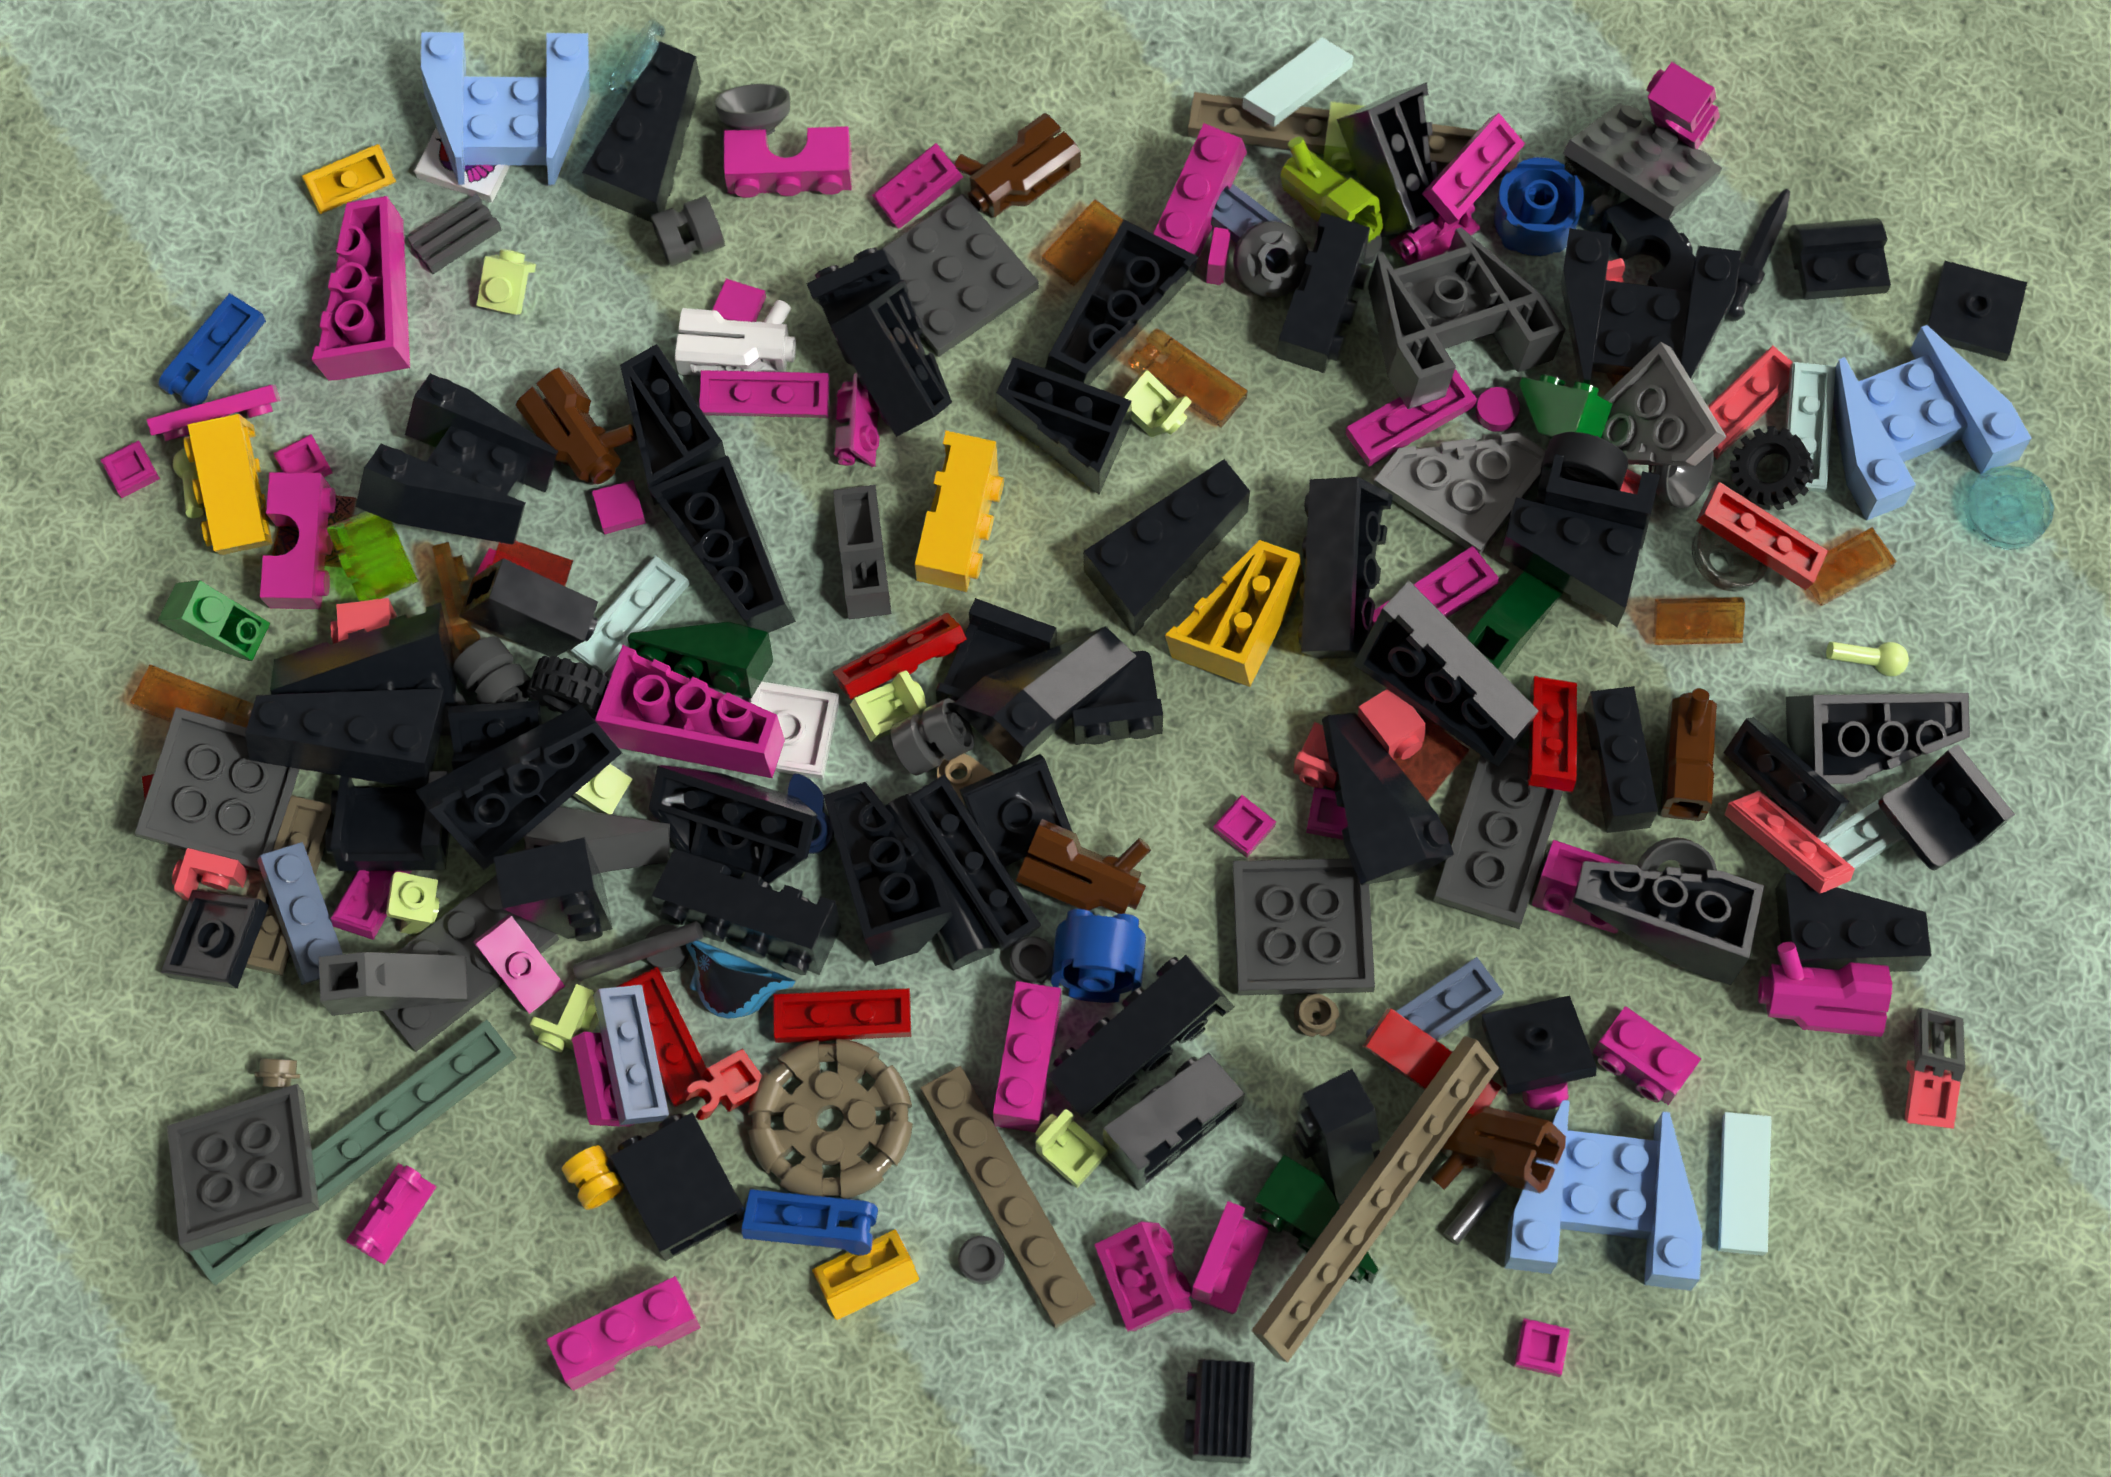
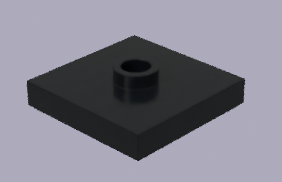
(1976, 309)
(1012, 806)
(215, 939)
(1538, 1045)

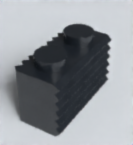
(1222, 1411)

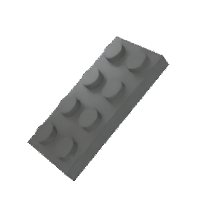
(1499, 842)
(455, 936)

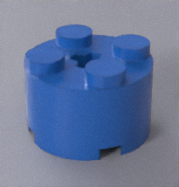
(1537, 207)
(1098, 956)

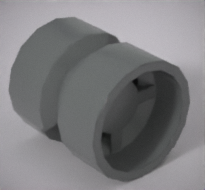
(701, 225)
(490, 672)
(930, 738)

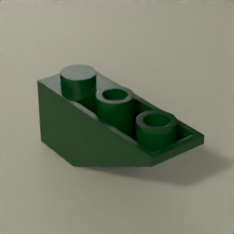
(1513, 619)
(720, 654)
(1302, 1206)

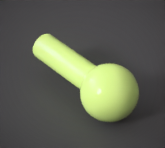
(187, 472)
(1888, 658)

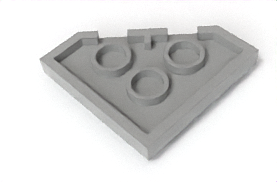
(1660, 414)
(1464, 484)

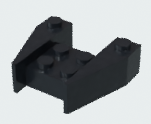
(1622, 322)
(469, 477)

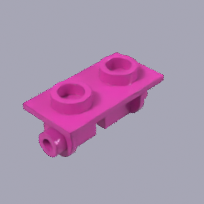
(1431, 238)
(861, 435)
(391, 1213)

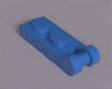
(211, 350)
(809, 1220)

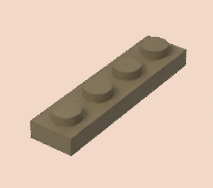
(305, 823)

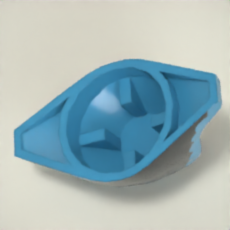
(732, 984)

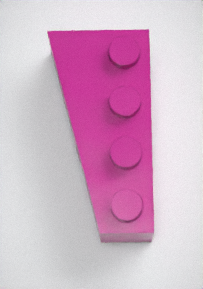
(367, 302)
(685, 720)

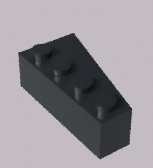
(723, 532)

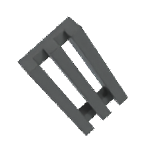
(450, 228)
(1936, 1059)

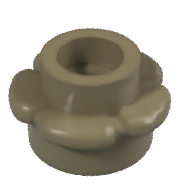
(1325, 1007)
(277, 1072)

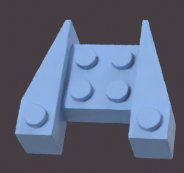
(506, 116)
(1915, 412)
(1613, 1190)

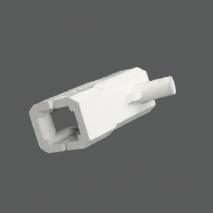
(733, 345)

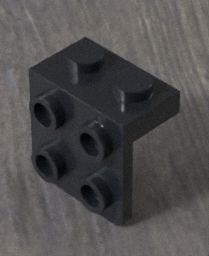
(847, 287)
(1122, 708)
(1946, 809)

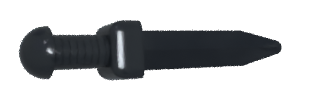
(1751, 268)

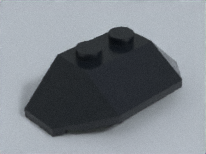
(733, 821)

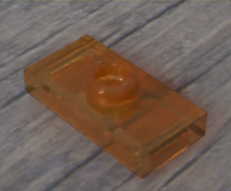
(1082, 243)
(1851, 566)
(1698, 621)

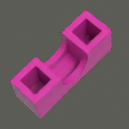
(1682, 104)
(820, 166)
(1206, 173)
(300, 575)
(1027, 1057)
(642, 1321)

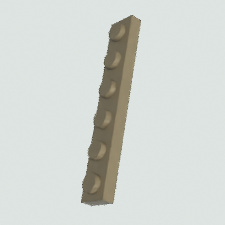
(1008, 1197)

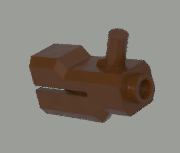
(1023, 170)
(565, 424)
(1689, 757)
(1080, 876)
(1505, 1145)

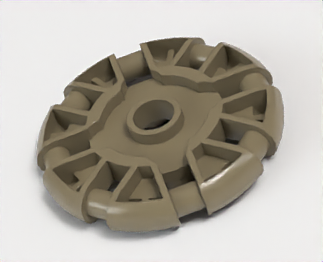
(825, 1092)

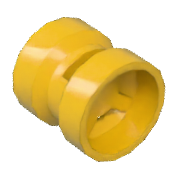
(592, 1177)

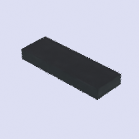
(1786, 777)

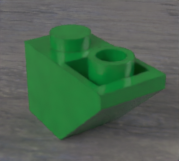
(1564, 408)
(213, 620)

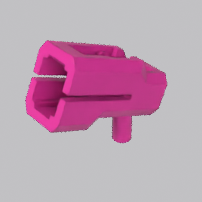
(1826, 998)

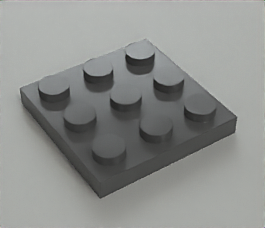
(1643, 160)
(958, 273)
(212, 794)
(1302, 927)
(242, 1168)

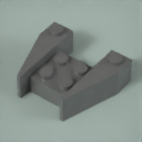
(1452, 302)

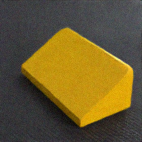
(349, 178)
(860, 1280)

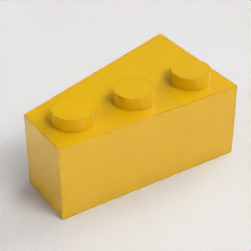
(228, 484)
(959, 513)
(1241, 616)

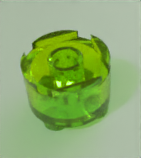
(372, 555)

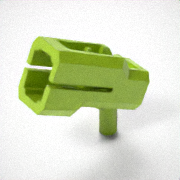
(1326, 191)

